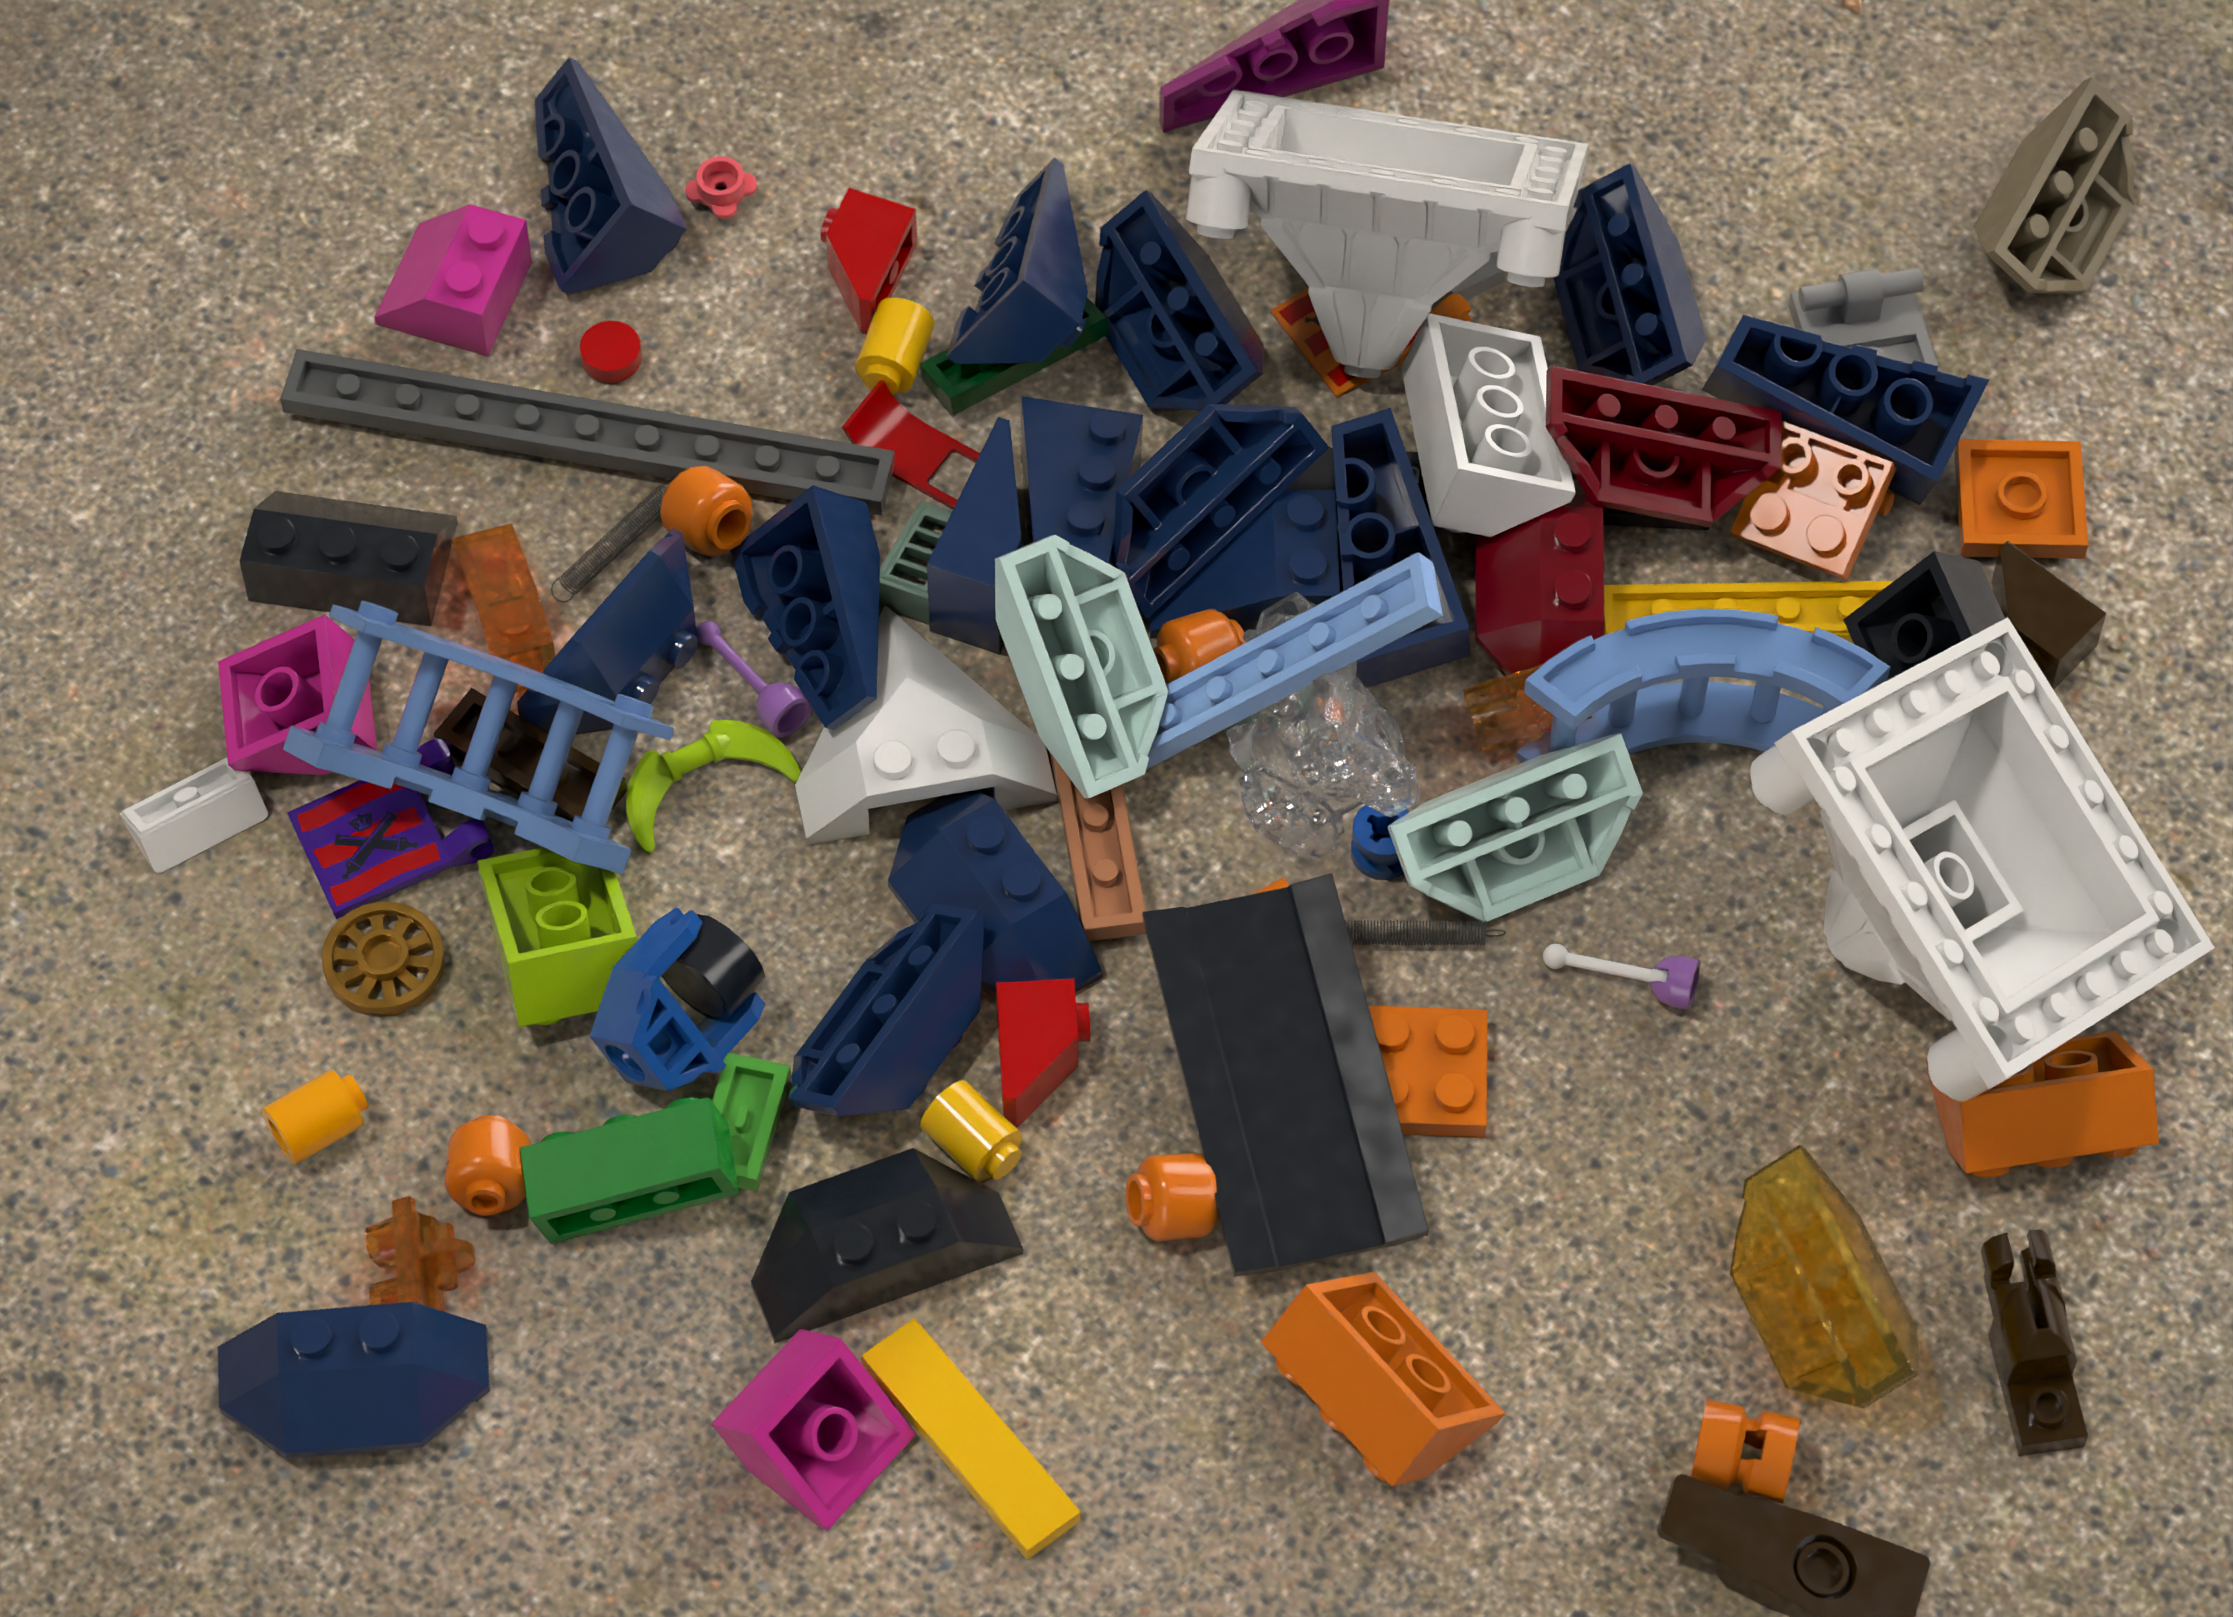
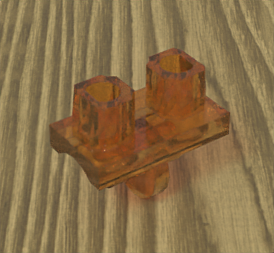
(1505, 712)
(424, 1256)

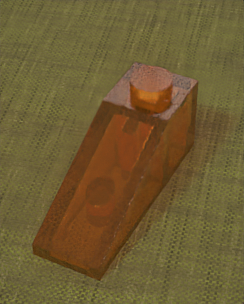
(504, 598)

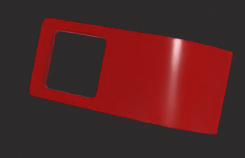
(917, 446)

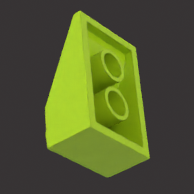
(555, 931)

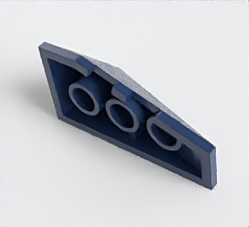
(603, 193)
(1032, 284)

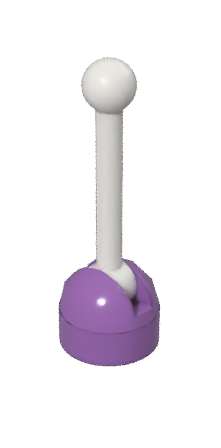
(1671, 980)

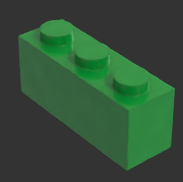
(629, 1169)

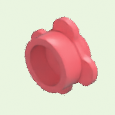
(718, 173)

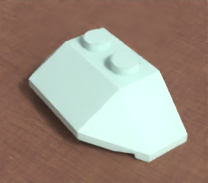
(1080, 661)
(1520, 830)

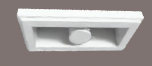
(194, 815)

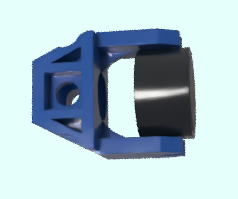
(644, 1026)

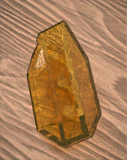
(1820, 1287)

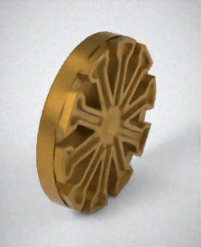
(383, 958)

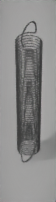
(625, 546)
(1424, 939)

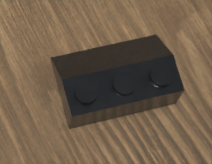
(344, 553)
(1925, 612)

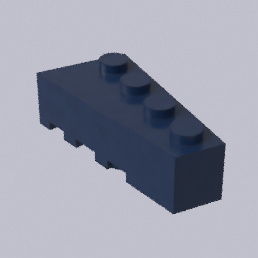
(1072, 469)
(1382, 524)

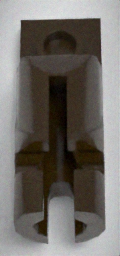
(2033, 1346)

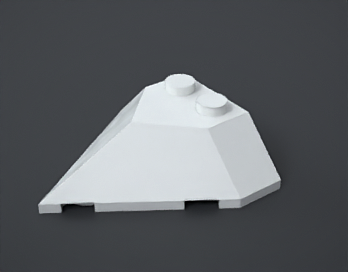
(918, 741)

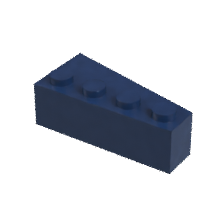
(1851, 396)

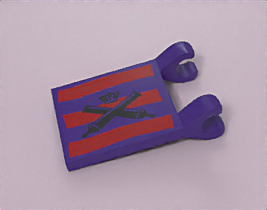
(382, 839)

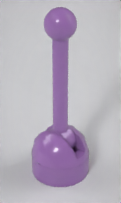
(779, 705)

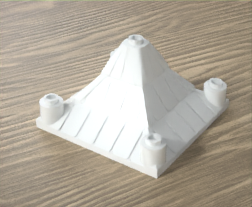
(1382, 208)
(1982, 857)

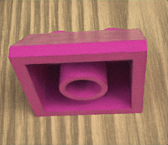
(459, 278)
(284, 685)
(814, 1427)

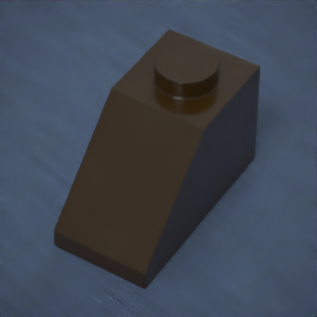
(2047, 613)

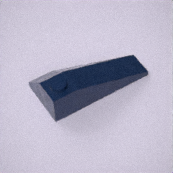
(817, 590)

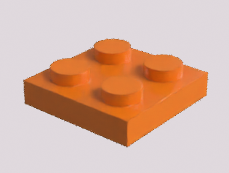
(2022, 496)
(1435, 1068)

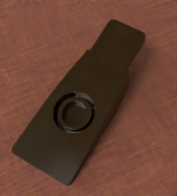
(1791, 1556)

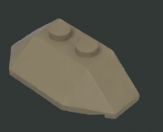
(2063, 195)

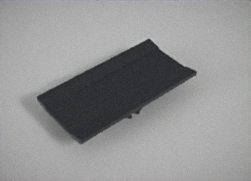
(1285, 1077)

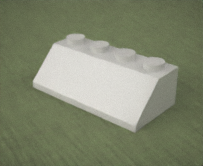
(1482, 426)

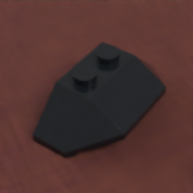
(876, 1240)

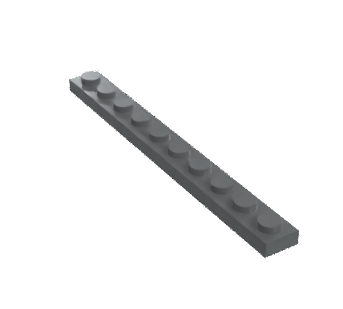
(580, 429)

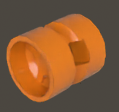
(1721, 1444)

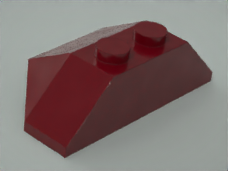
(1660, 446)
(1541, 585)

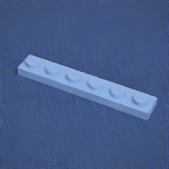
(1296, 654)

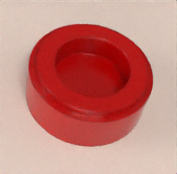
(610, 351)

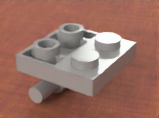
(1868, 312)

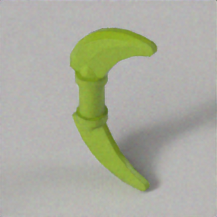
(724, 740)

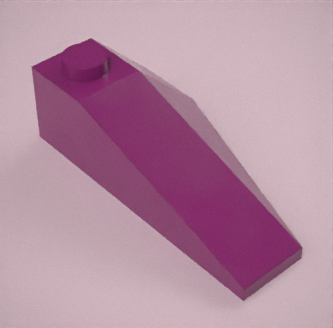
(1283, 56)

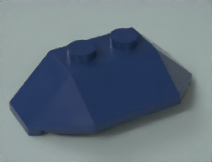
(1626, 285)
(1172, 312)
(1205, 492)
(628, 640)
(975, 858)
(895, 1018)
(352, 1377)

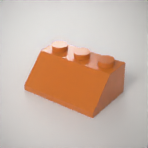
(2068, 1104)
(1380, 1377)

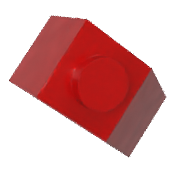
(868, 250)
(1037, 1041)

